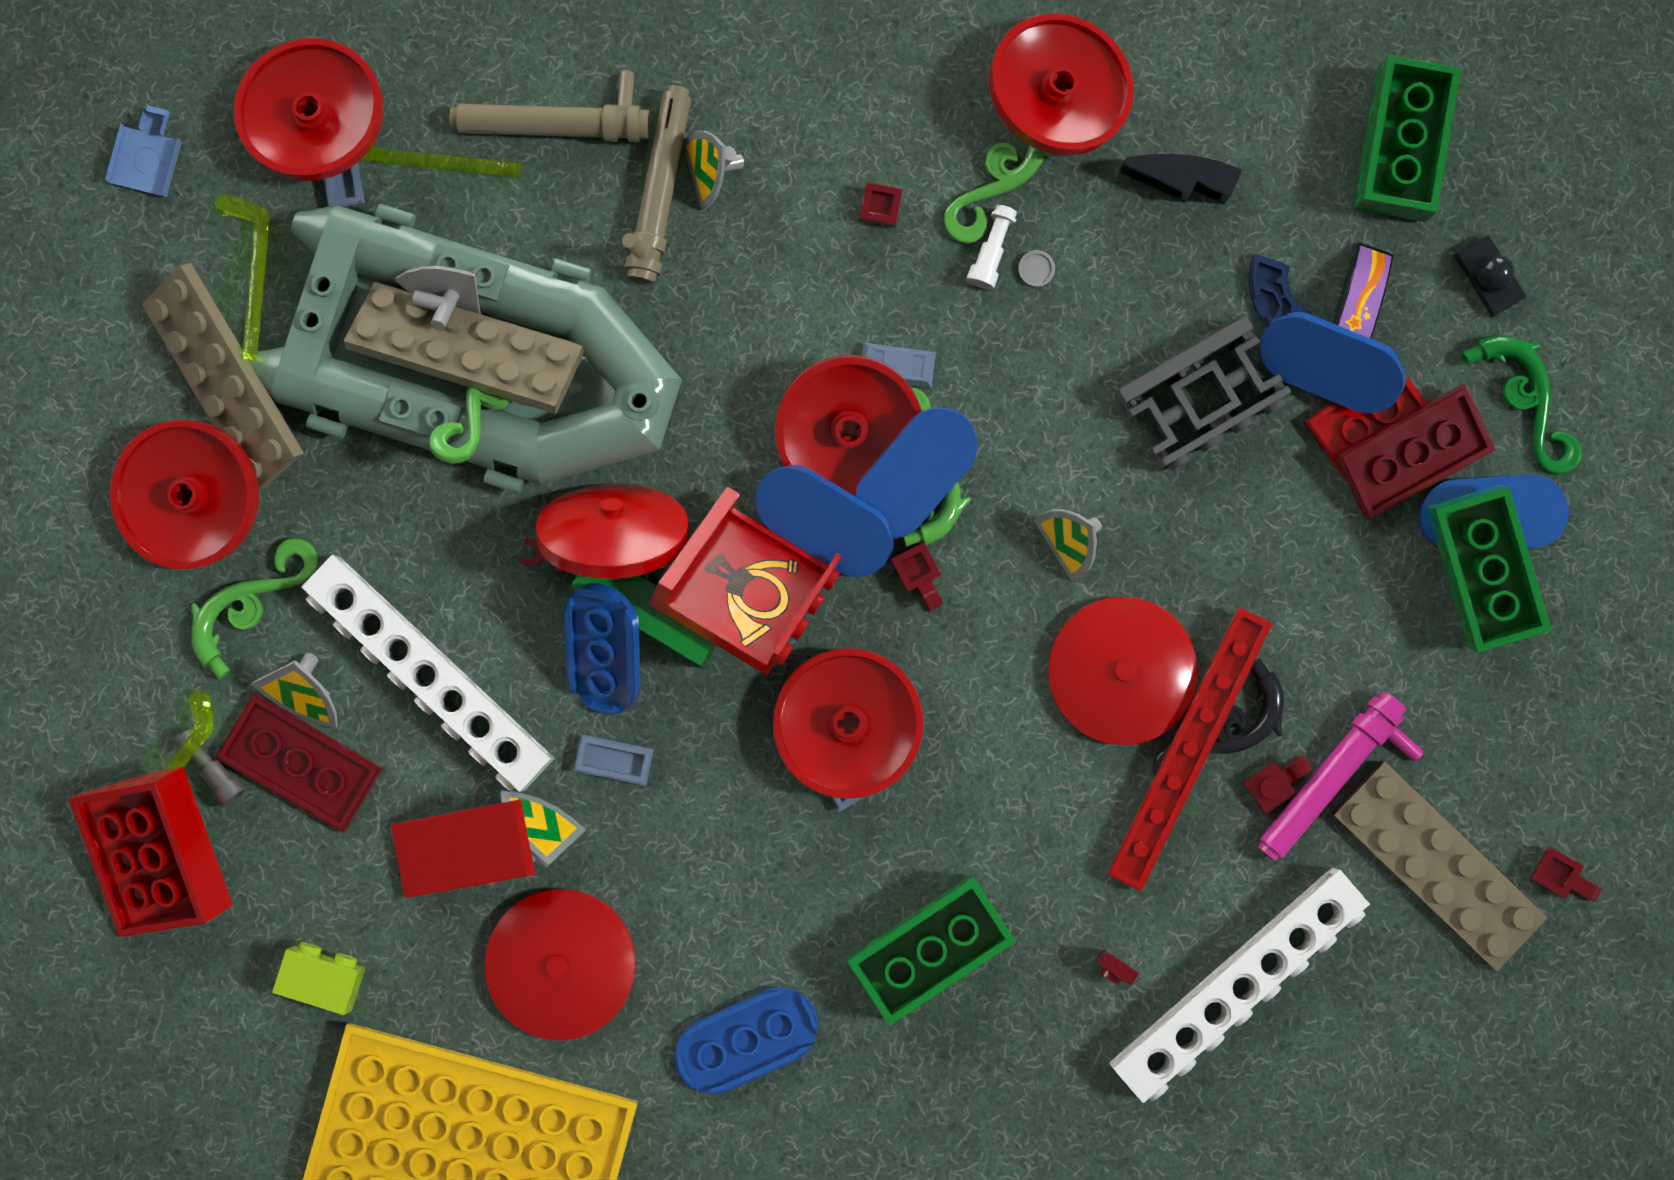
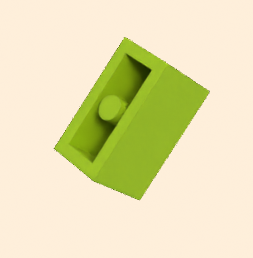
(319, 979)

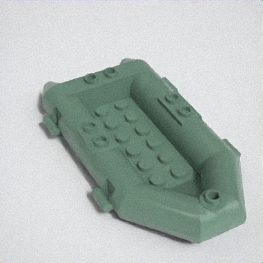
(608, 415)

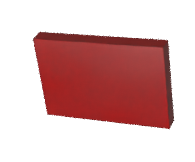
(1340, 427)

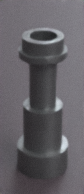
(215, 775)

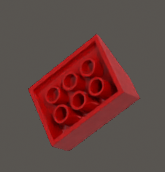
(151, 853)

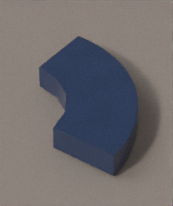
(1271, 289)

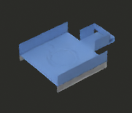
(145, 157)

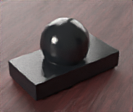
(1490, 275)

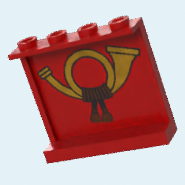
(743, 586)

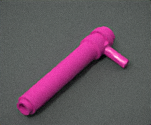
(1368, 731)

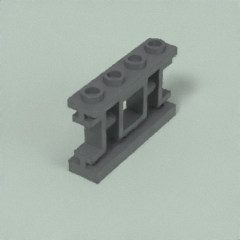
(1188, 370)

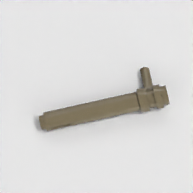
(609, 123)
(648, 240)

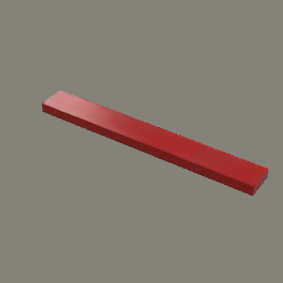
(1189, 749)

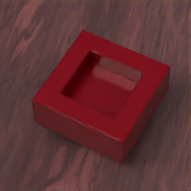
(881, 204)
(1115, 969)

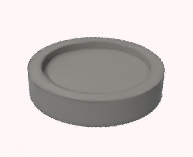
(1036, 268)

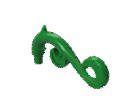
(1540, 396)

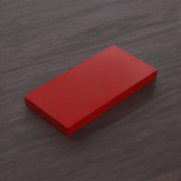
(463, 849)

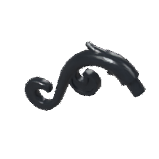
(1270, 719)

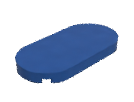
(1333, 362)
(919, 468)
(1537, 500)
(824, 520)
(602, 648)
(746, 1040)

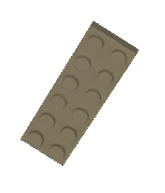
(469, 350)
(219, 374)
(1439, 866)

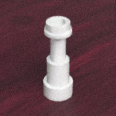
(984, 271)

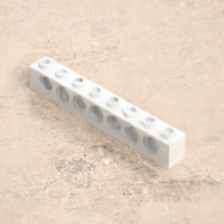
(323, 593)
(1218, 986)

